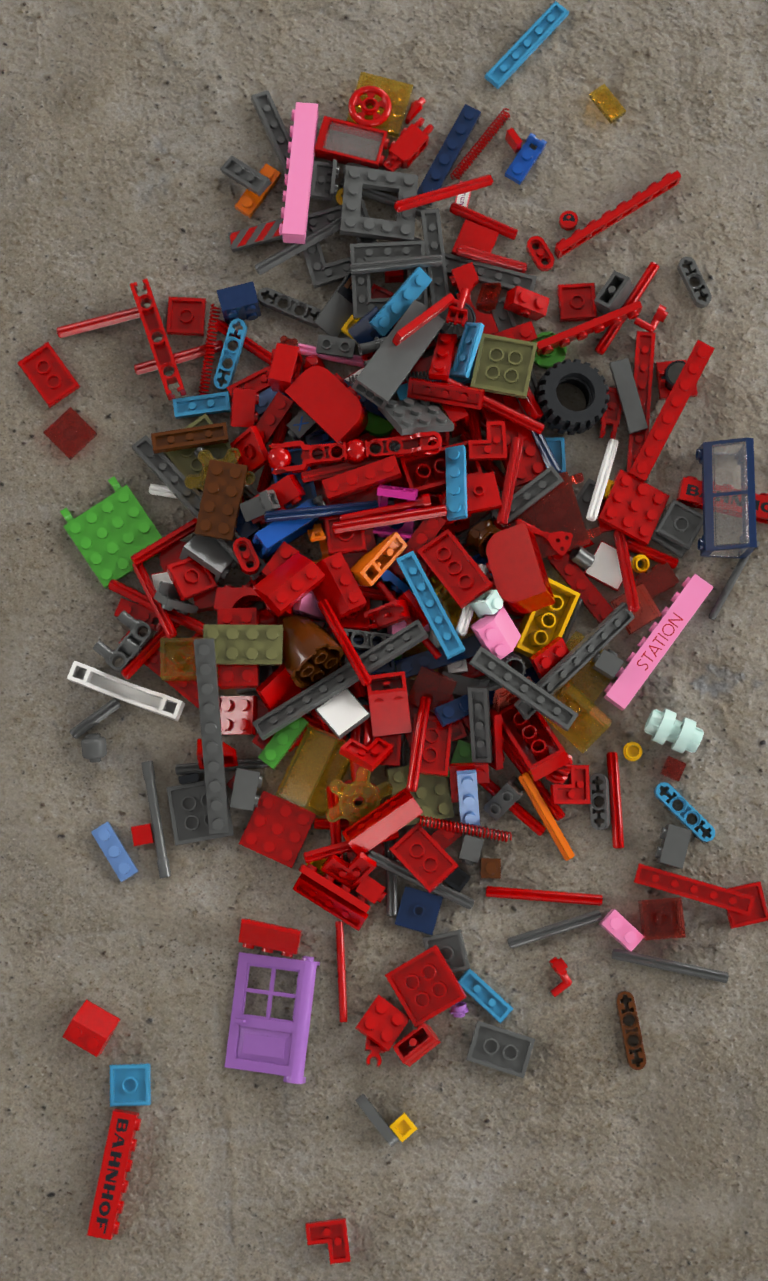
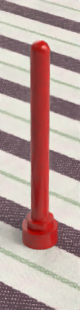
(422, 502)

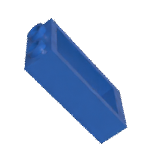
(272, 536)

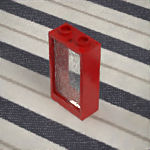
(351, 143)

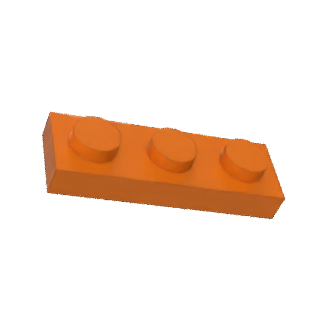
(250, 201)

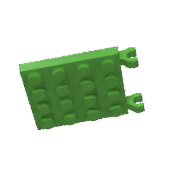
(112, 533)

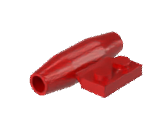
(364, 735)

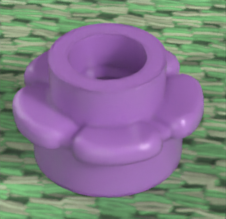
(459, 1009)

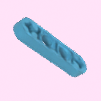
(228, 354)
(683, 813)

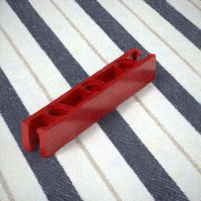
(154, 328)

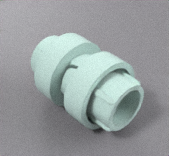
(665, 727)

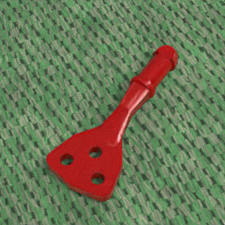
(551, 537)

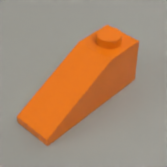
(377, 561)

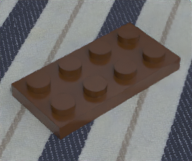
(221, 500)

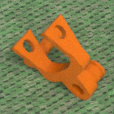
(318, 534)

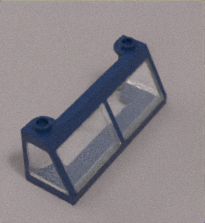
(728, 498)

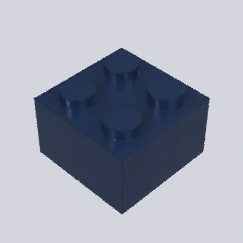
(239, 302)

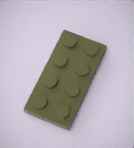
(246, 644)

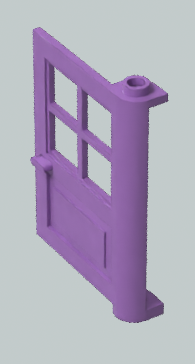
(268, 1042)

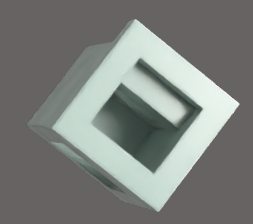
(487, 603)

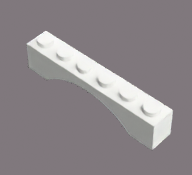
(126, 691)

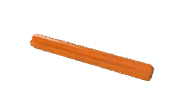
(546, 816)

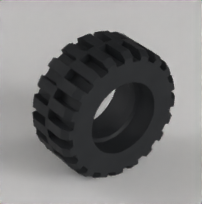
(587, 381)

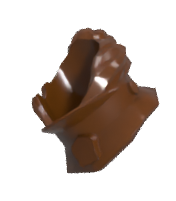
(480, 535)

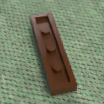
(189, 438)

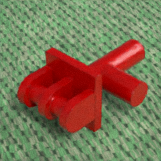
(456, 311)

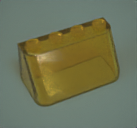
(312, 770)

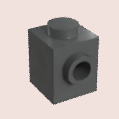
(607, 663)

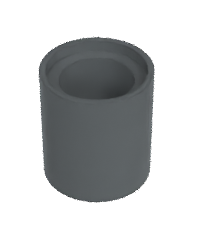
(582, 557)

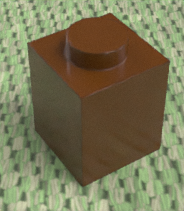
(490, 868)

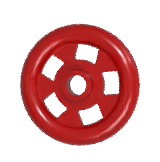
(371, 92)

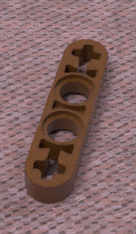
(634, 1029)

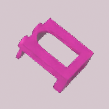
(383, 494)

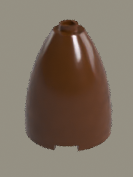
(308, 650)

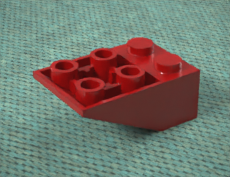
(389, 704)

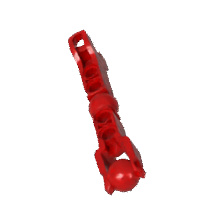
(354, 451)

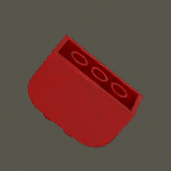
(329, 403)
(519, 569)

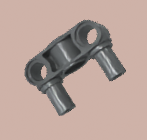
(129, 646)

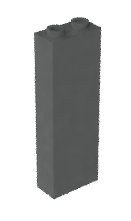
(393, 363)

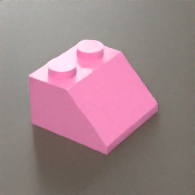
(497, 633)

